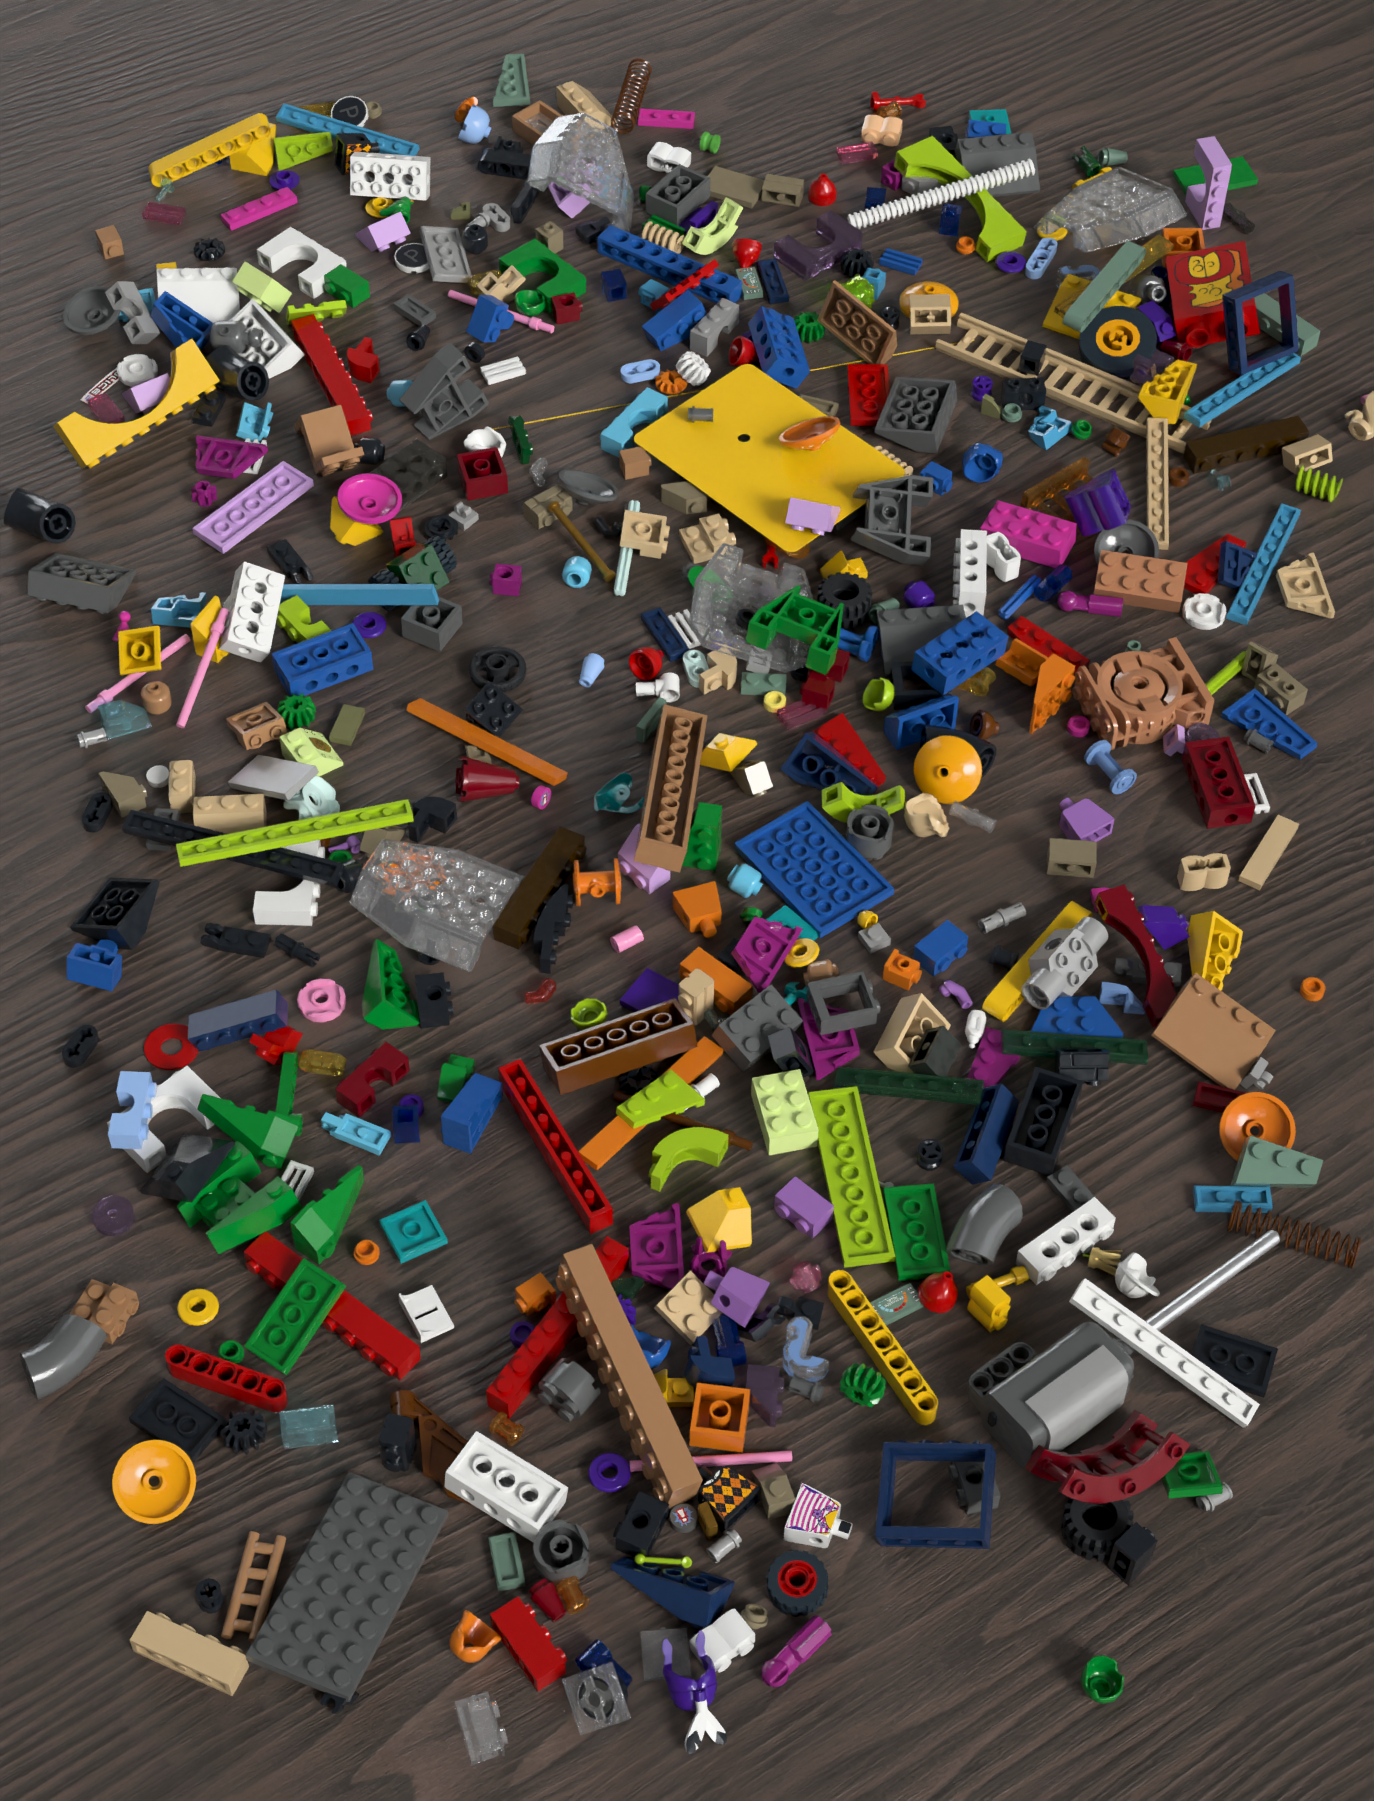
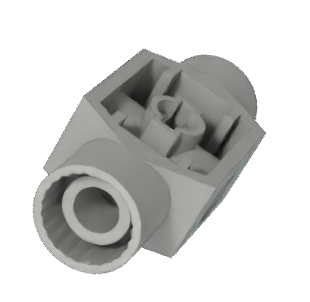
(1064, 962)

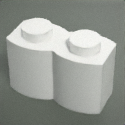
(665, 157)
(1002, 557)
(726, 1640)

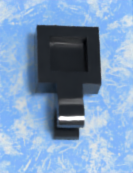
(591, 230)
(804, 1307)
(760, 1324)

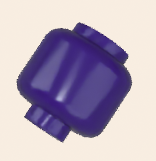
(918, 595)

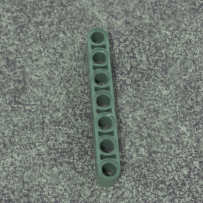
(1104, 286)

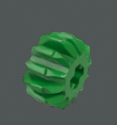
(808, 327)
(297, 711)
(862, 1384)

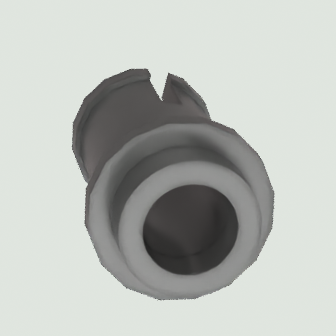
(700, 414)
(1258, 740)
(806, 1388)

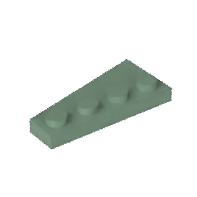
(513, 83)

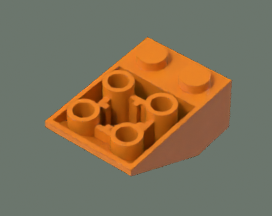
(1052, 690)

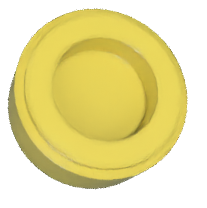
(774, 700)

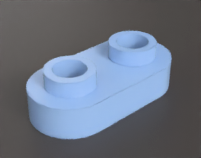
(640, 371)

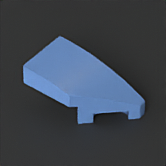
(1120, 995)

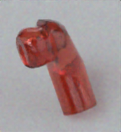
(543, 993)

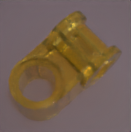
(977, 680)

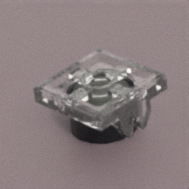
(597, 1700)

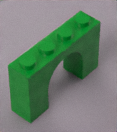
(538, 258)

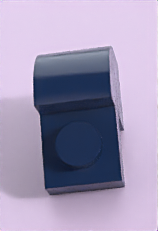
(707, 1369)

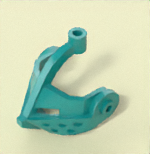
(615, 794)

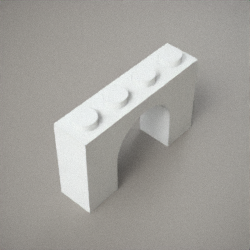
(292, 246)
(290, 906)
(180, 1091)

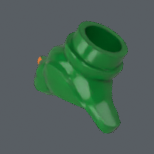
(402, 205)

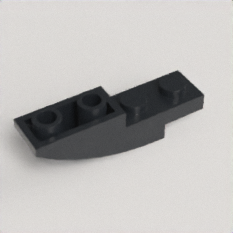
(551, 925)

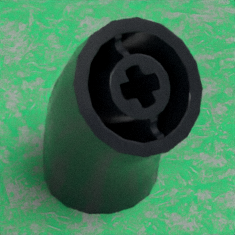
(238, 375)
(39, 516)
(985, 749)

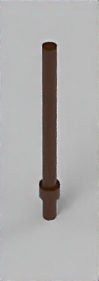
(688, 1122)

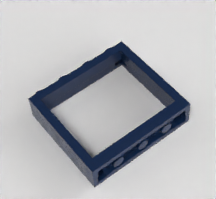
(1235, 323)
(934, 1536)

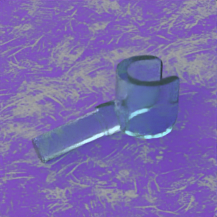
(167, 186)
(1223, 480)

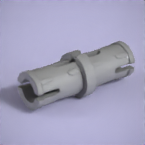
(1002, 917)

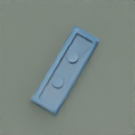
(1223, 1198)

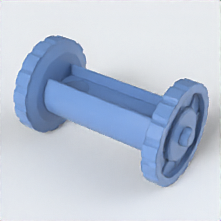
(1121, 779)

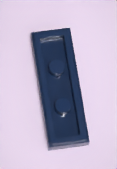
(772, 281)
(664, 634)

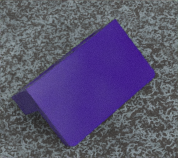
(700, 217)

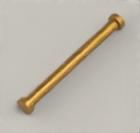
(554, 507)

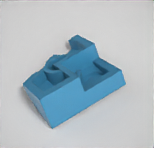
(1048, 428)
(177, 610)

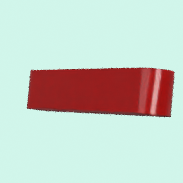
(235, 1386)

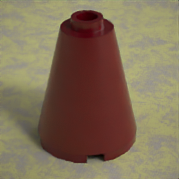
(483, 780)

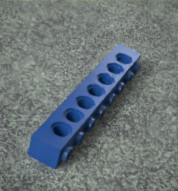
(665, 264)

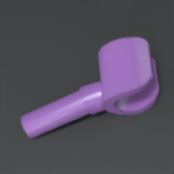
(352, 842)

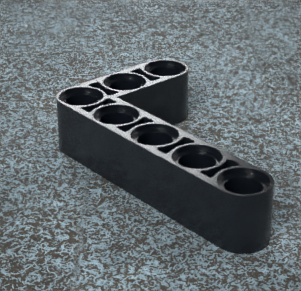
(504, 163)

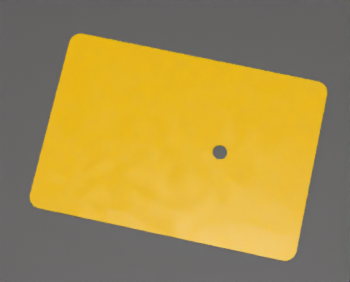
(762, 474)

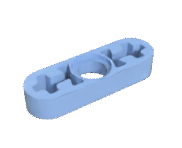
(1040, 251)

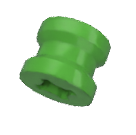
(710, 142)

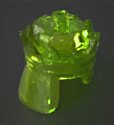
(860, 289)

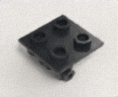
(492, 710)

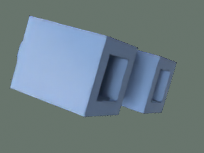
(131, 1128)

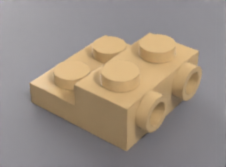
(645, 533)
(706, 538)

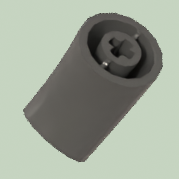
(985, 1225)
(61, 1354)

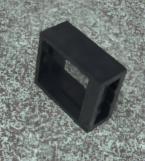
(906, 699)

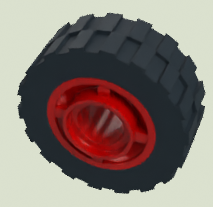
(801, 1599)

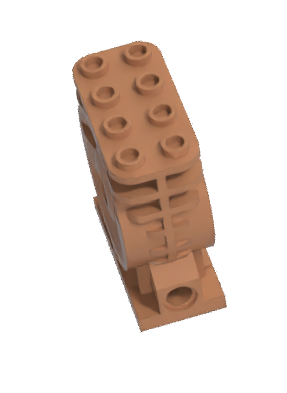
(1139, 683)

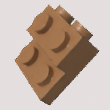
(257, 726)
(107, 1307)

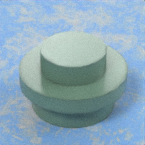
(1011, 412)

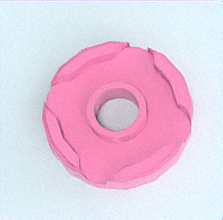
(321, 1011)

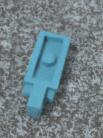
(356, 1132)

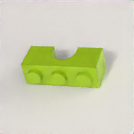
(294, 618)

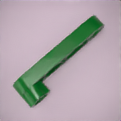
(287, 1088)

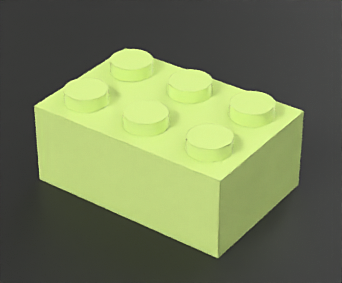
(784, 1112)

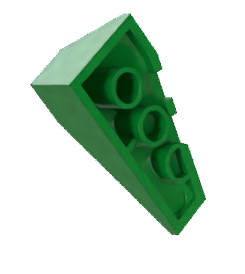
(263, 1134)

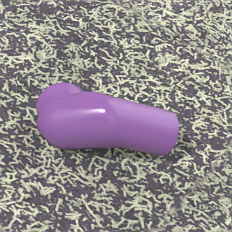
(958, 991)

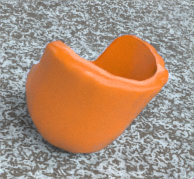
(475, 1632)

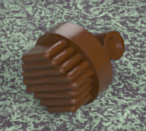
(1115, 441)

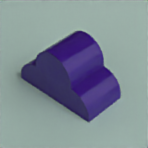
(1099, 504)

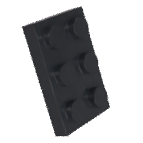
(1236, 1359)
(178, 1419)

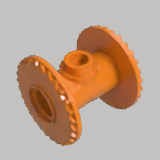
(597, 882)

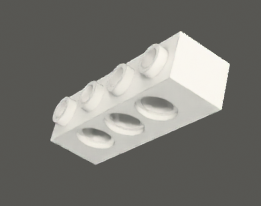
(1091, 1216)

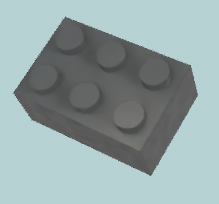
(678, 194)
(747, 1030)

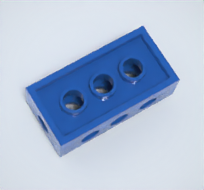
(779, 347)
(959, 653)
(322, 661)

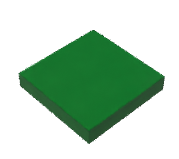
(1192, 1477)

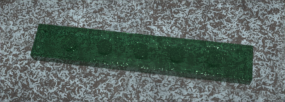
(1044, 1045)
(911, 1085)

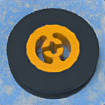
(1116, 326)

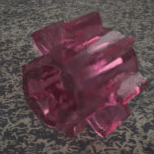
(806, 1277)

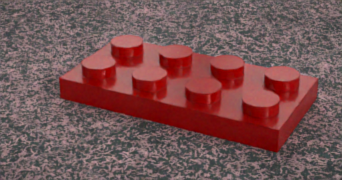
(867, 392)

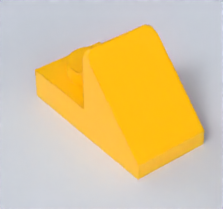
(840, 564)
(675, 1390)

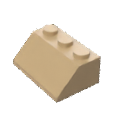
(576, 99)
(230, 812)
(905, 1030)

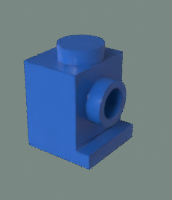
(941, 477)

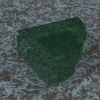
(628, 1286)

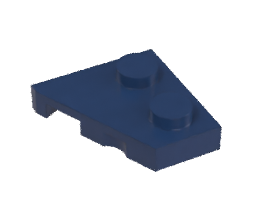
(1234, 564)

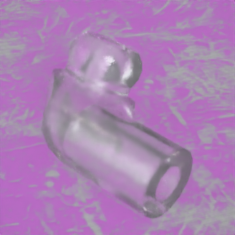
(537, 471)

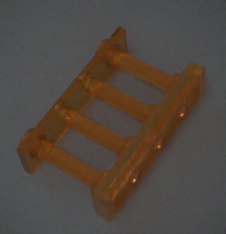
(1051, 486)

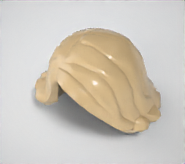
(925, 816)

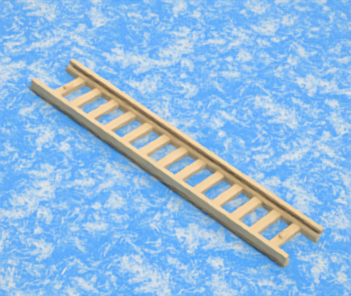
(1064, 364)

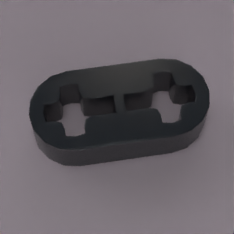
(101, 813)
(83, 1047)

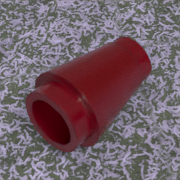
(1177, 349)
(547, 1599)

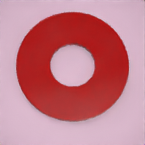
(158, 1058)

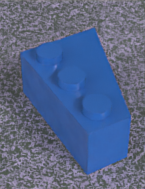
(674, 321)

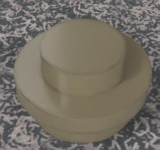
(374, 109)
(755, 1616)

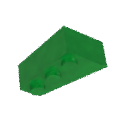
(704, 837)

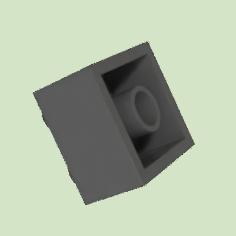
(432, 624)

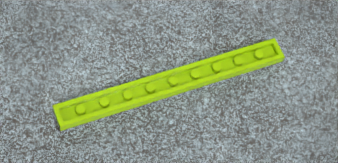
(294, 832)

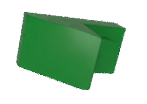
(454, 1077)

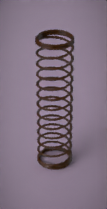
(630, 116)
(1349, 1259)

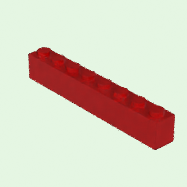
(331, 373)
(556, 1146)
(348, 1317)
(547, 1340)

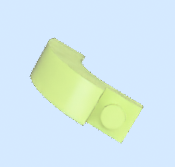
(717, 232)

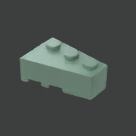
(1274, 1166)

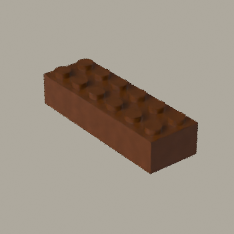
(618, 1046)

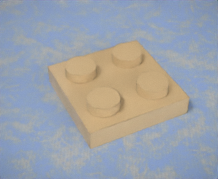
(689, 1308)

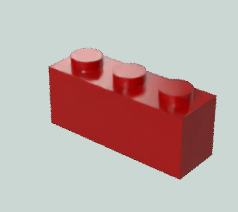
(529, 1643)

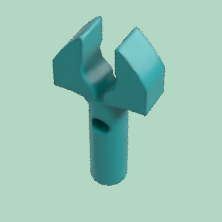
(794, 994)

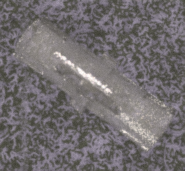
(972, 816)

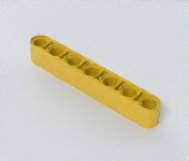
(210, 149)
(1008, 994)
(882, 1357)

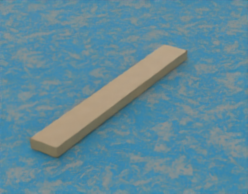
(1157, 479)

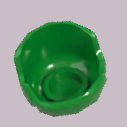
(529, 303)
(1102, 1679)

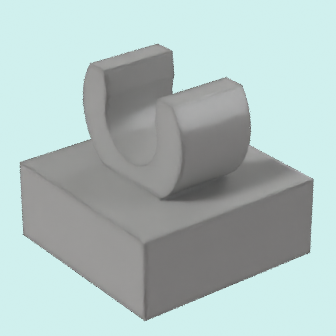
(464, 515)
(1257, 1075)

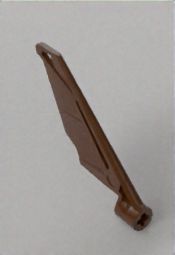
(438, 1440)

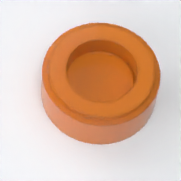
(1312, 989)

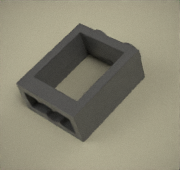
(838, 986)

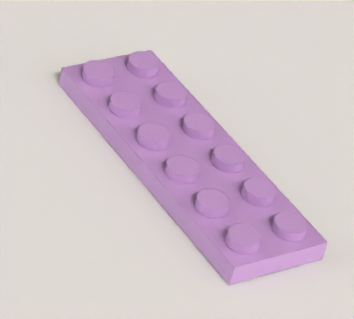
(253, 507)

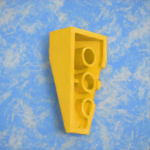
(257, 157)
(1168, 391)
(1212, 946)

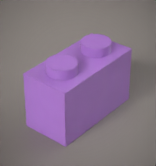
(803, 1207)

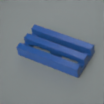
(900, 261)

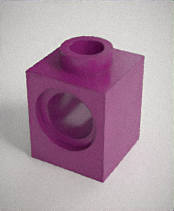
(891, 176)
(506, 579)

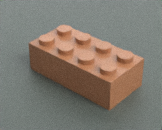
(1141, 580)

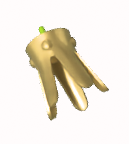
(1101, 1259)

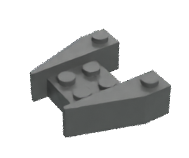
(439, 397)
(890, 518)

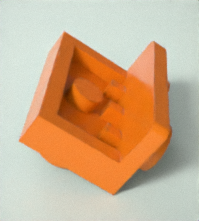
(1022, 662)

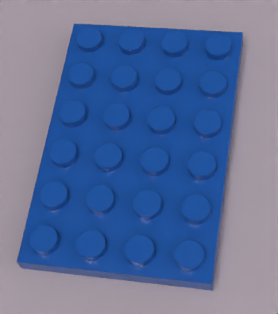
(814, 869)

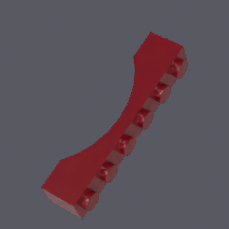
(1120, 913)

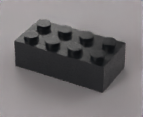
(1043, 1121)

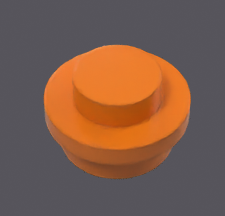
(965, 245)
(366, 1252)

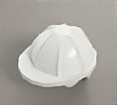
(1133, 1279)

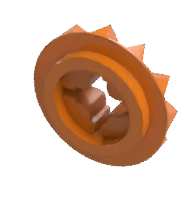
(463, 110)
(666, 386)

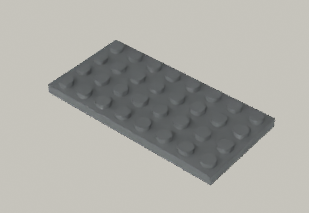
(347, 1586)

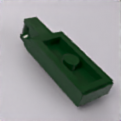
(520, 439)

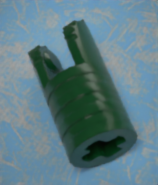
(1087, 162)

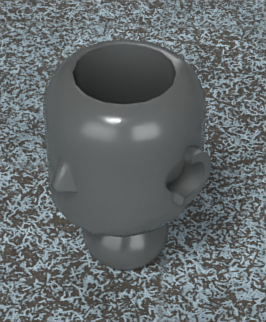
(1148, 288)
(235, 335)

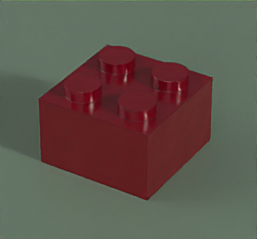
(482, 473)

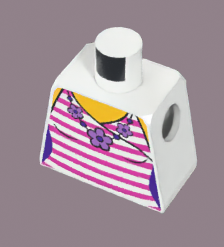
(815, 1519)

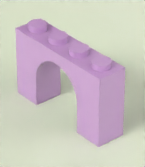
(1208, 199)

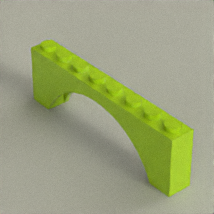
(932, 160)

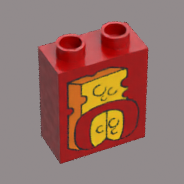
(1197, 289)

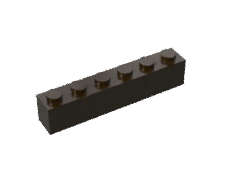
(1243, 444)
(539, 885)

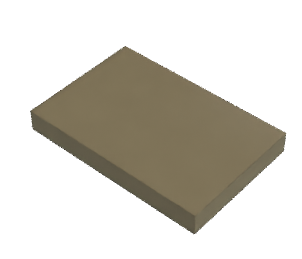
(735, 186)

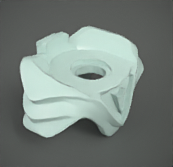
(323, 797)

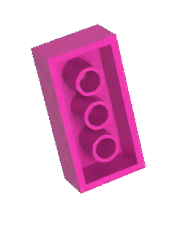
(1032, 533)

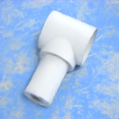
(665, 687)

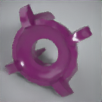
(700, 1256)

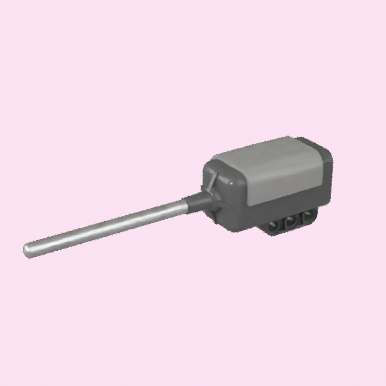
(1078, 1378)

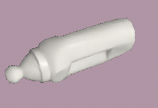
(975, 1027)

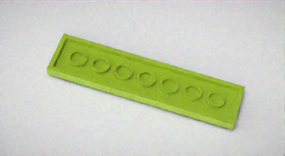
(851, 1178)

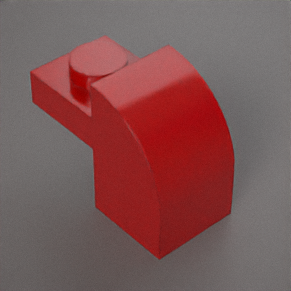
(363, 362)
(402, 535)
(274, 1043)

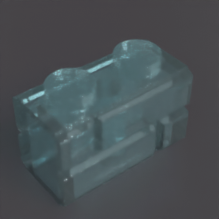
(308, 1426)

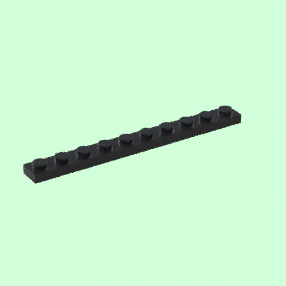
(276, 860)

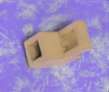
(503, 286)
(721, 672)

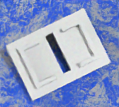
(421, 1303)

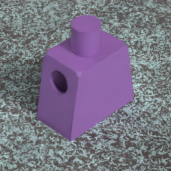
(1084, 820)
(737, 1293)

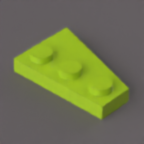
(301, 148)
(326, 309)
(661, 1097)

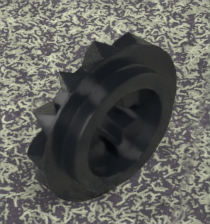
(214, 250)
(437, 522)
(628, 1079)

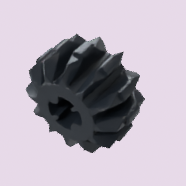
(856, 262)
(243, 1431)

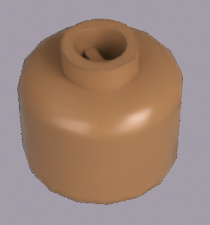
(156, 697)
(821, 970)

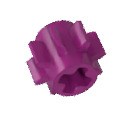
(203, 493)

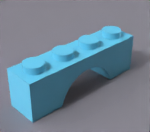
(646, 408)

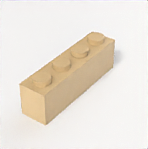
(190, 1652)

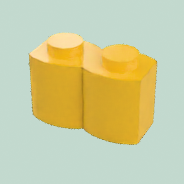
(989, 1304)

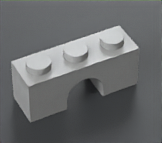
(126, 297)
(720, 318)

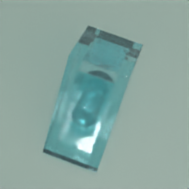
(122, 718)

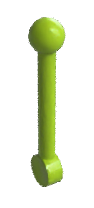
(685, 1562)

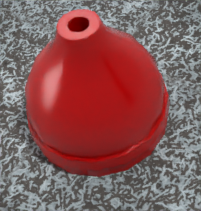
(822, 191)
(746, 251)
(742, 352)
(646, 663)
(938, 1292)

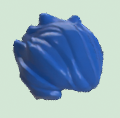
(981, 463)

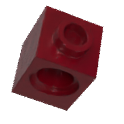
(566, 308)

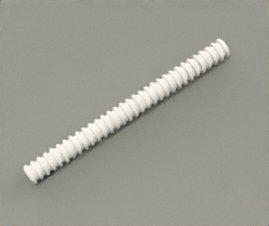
(942, 194)

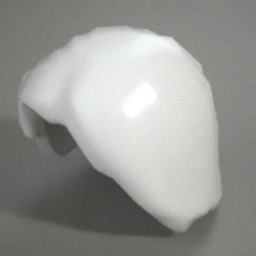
(485, 439)

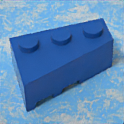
(180, 321)
(470, 1112)

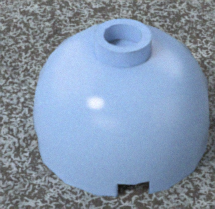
(475, 126)

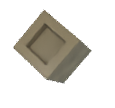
(550, 236)

